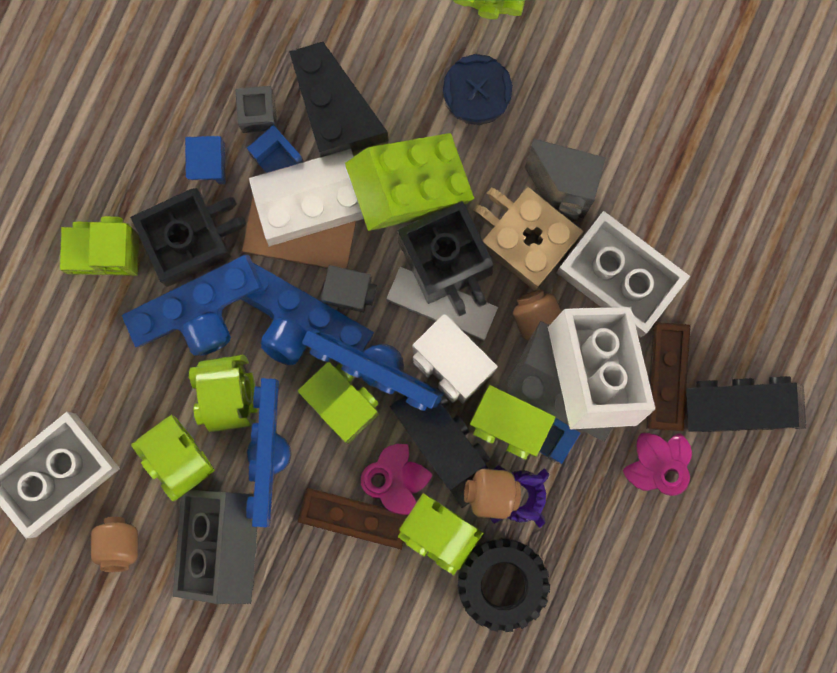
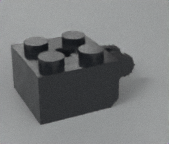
(205, 243)
(444, 276)

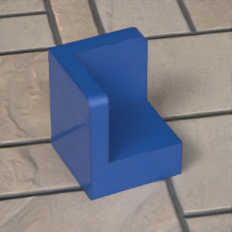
(273, 151)
(205, 158)
(559, 441)

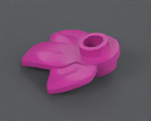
(658, 459)
(400, 476)

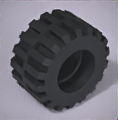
(535, 590)

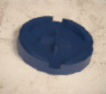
(477, 89)

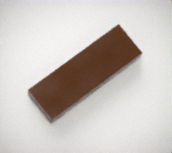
(669, 376)
(351, 518)

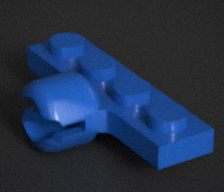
(195, 308)
(296, 313)
(377, 366)
(266, 453)

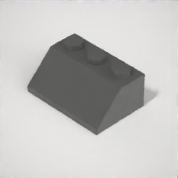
(565, 177)
(537, 379)
(215, 548)

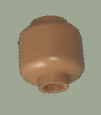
(535, 308)
(493, 493)
(114, 545)

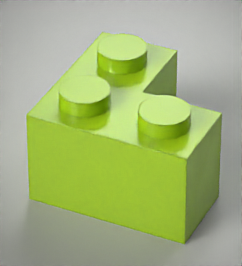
(99, 248)
(339, 402)
(511, 421)

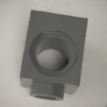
(256, 109)
(348, 289)

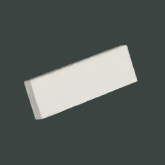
(407, 294)

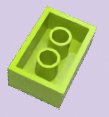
(408, 180)

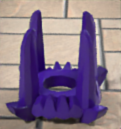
(536, 497)

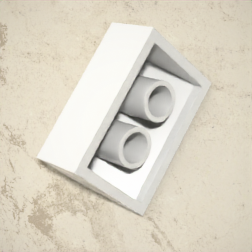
(305, 198)

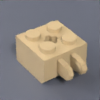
(527, 215)

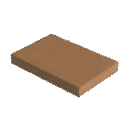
(317, 249)

